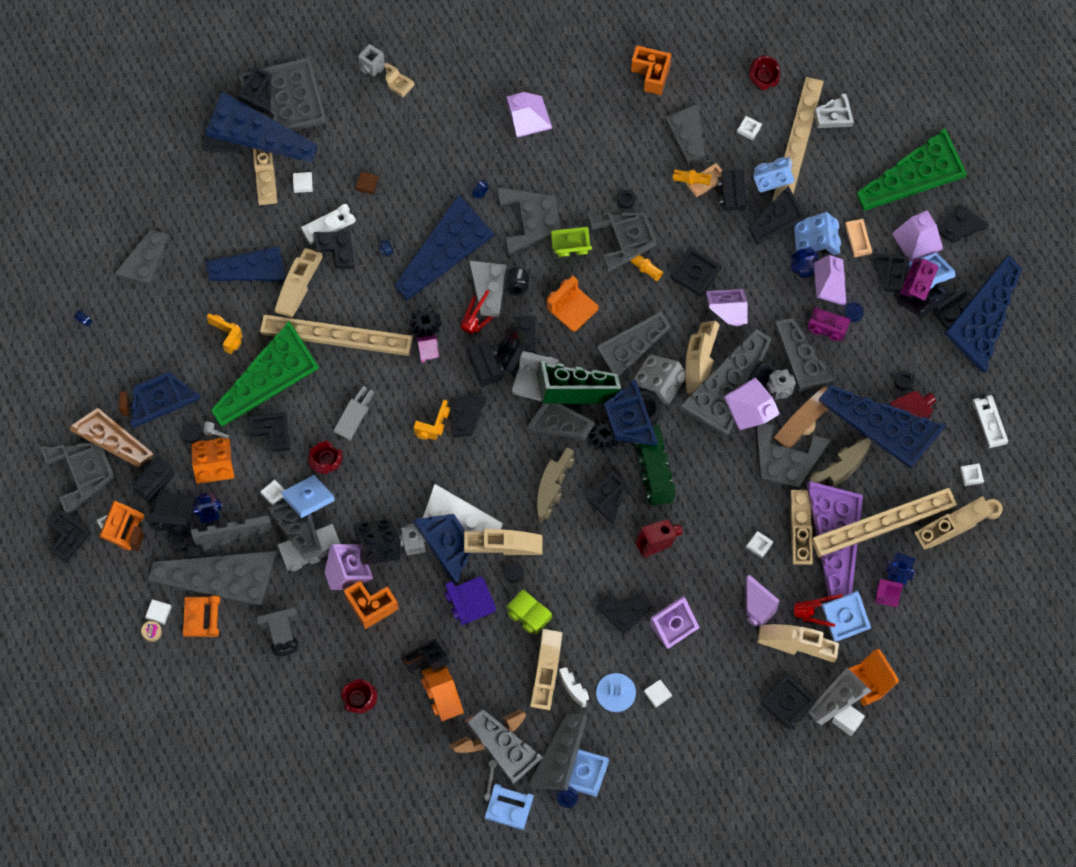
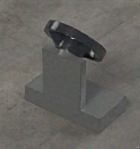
(280, 630)

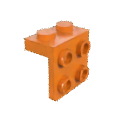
(571, 305)
(212, 460)
(876, 675)

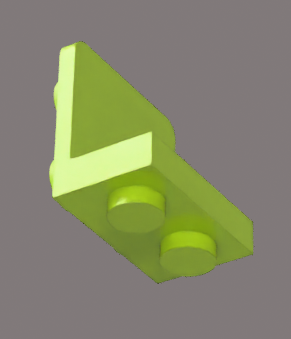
(570, 240)

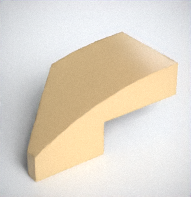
(397, 81)

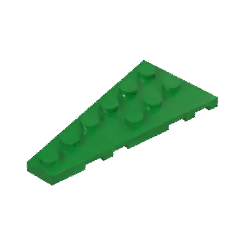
(921, 170)
(274, 370)

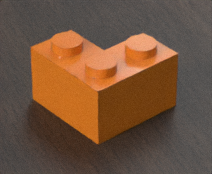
(654, 65)
(370, 608)
(442, 690)

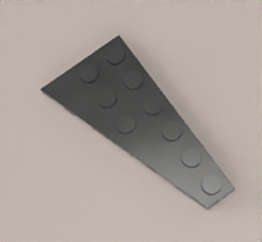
(708, 400)
(230, 577)

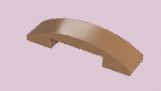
(801, 420)
(466, 745)

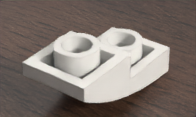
(575, 691)

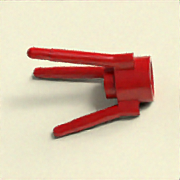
(470, 322)
(806, 609)

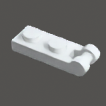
(329, 222)
(990, 421)

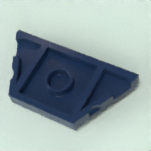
(159, 398)
(629, 417)
(446, 540)

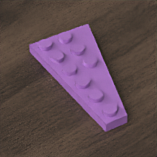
(832, 510)

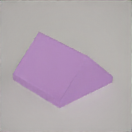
(674, 622)

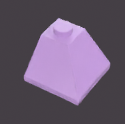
(527, 113)
(918, 236)
(830, 280)
(729, 305)
(751, 405)
(345, 567)
(759, 603)

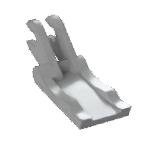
(353, 414)

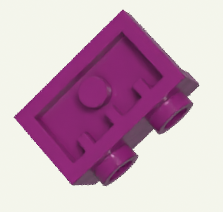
(919, 278)
(828, 324)

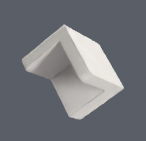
(848, 720)

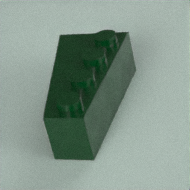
(576, 385)
(655, 473)

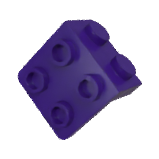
(469, 600)

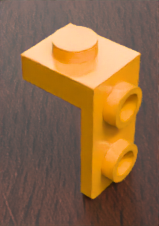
(233, 340)
(427, 431)

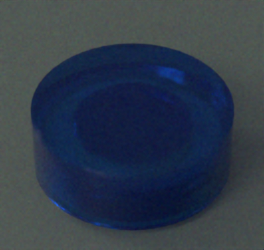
(480, 189)
(854, 312)
(82, 318)
(567, 798)

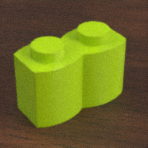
(529, 612)

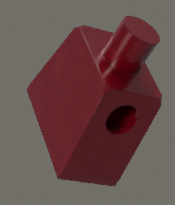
(916, 404)
(657, 537)

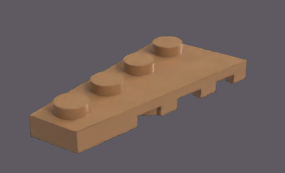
(110, 436)

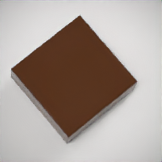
(367, 183)
(124, 403)
(136, 538)

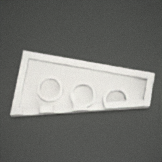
(471, 518)

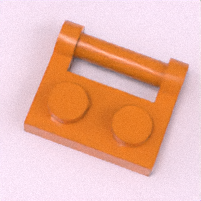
(116, 522)
(194, 616)

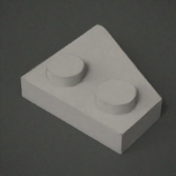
(834, 114)

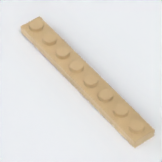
(801, 129)
(340, 335)
(883, 522)

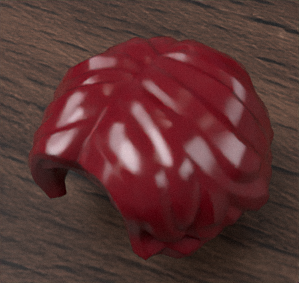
(764, 72)
(324, 457)
(359, 696)

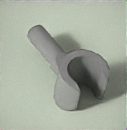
(209, 430)

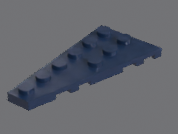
(247, 127)
(983, 317)
(889, 427)

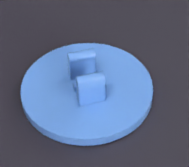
(616, 692)

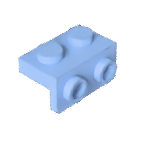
(773, 174)

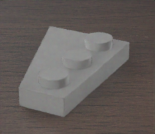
(492, 278)
(839, 696)

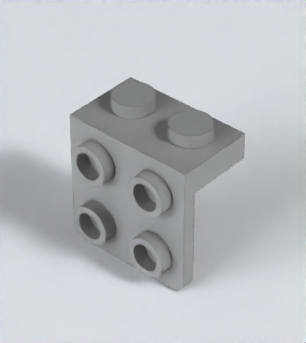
(661, 376)
(526, 379)

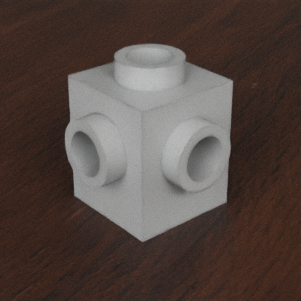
(371, 60)
(780, 389)
(412, 540)

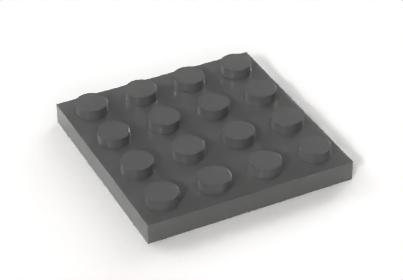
(293, 95)

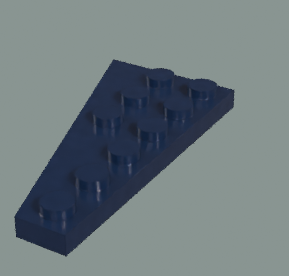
(451, 241)

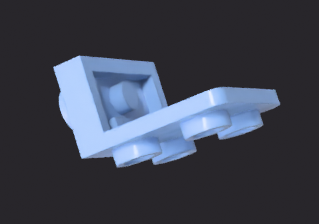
(818, 233)

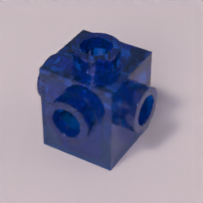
(803, 262)
(207, 507)
(901, 568)

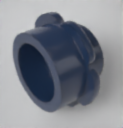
(386, 248)

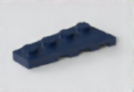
(250, 266)

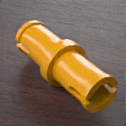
(691, 177)
(646, 266)

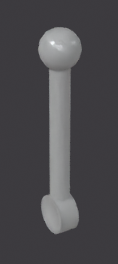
(492, 764)

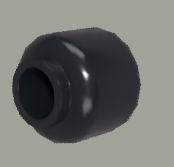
(516, 281)

